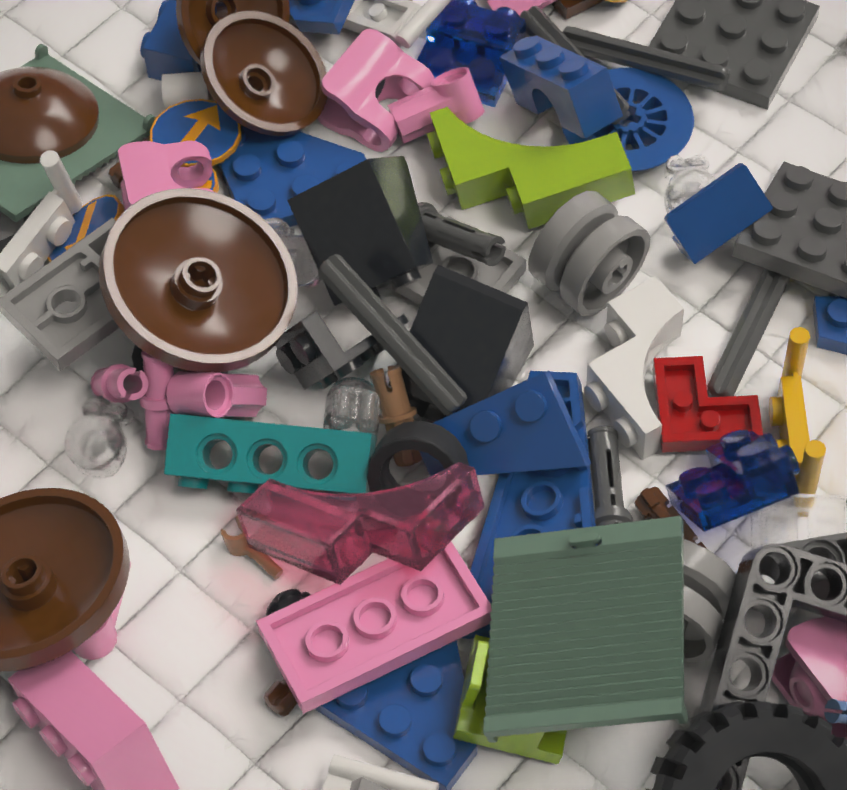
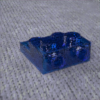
(475, 40)
(743, 477)

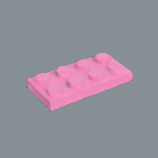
(372, 625)

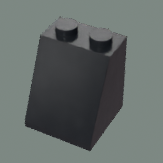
(368, 220)
(472, 335)

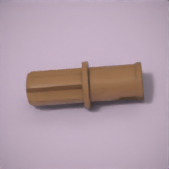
(395, 408)

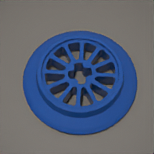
(660, 120)

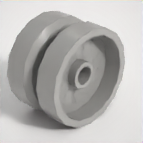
(588, 252)
(706, 599)

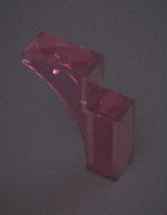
(340, 531)

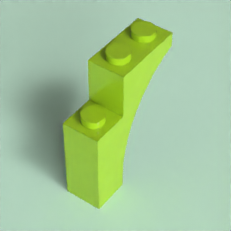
(531, 177)

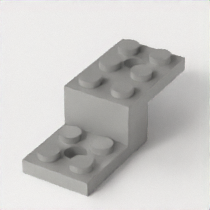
(66, 278)

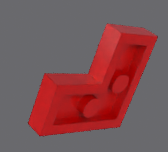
(686, 412)

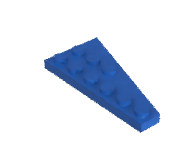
(537, 499)

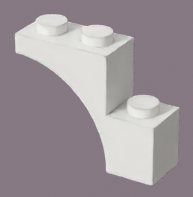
(638, 328)

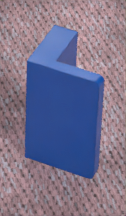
(717, 213)

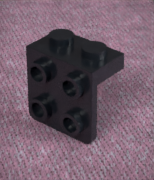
(316, 356)

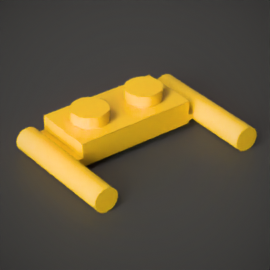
(789, 413)

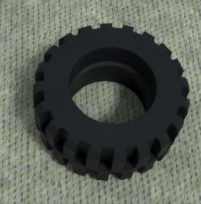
(753, 729)

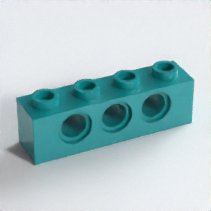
(194, 436)

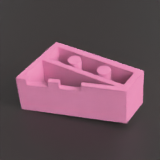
(90, 726)

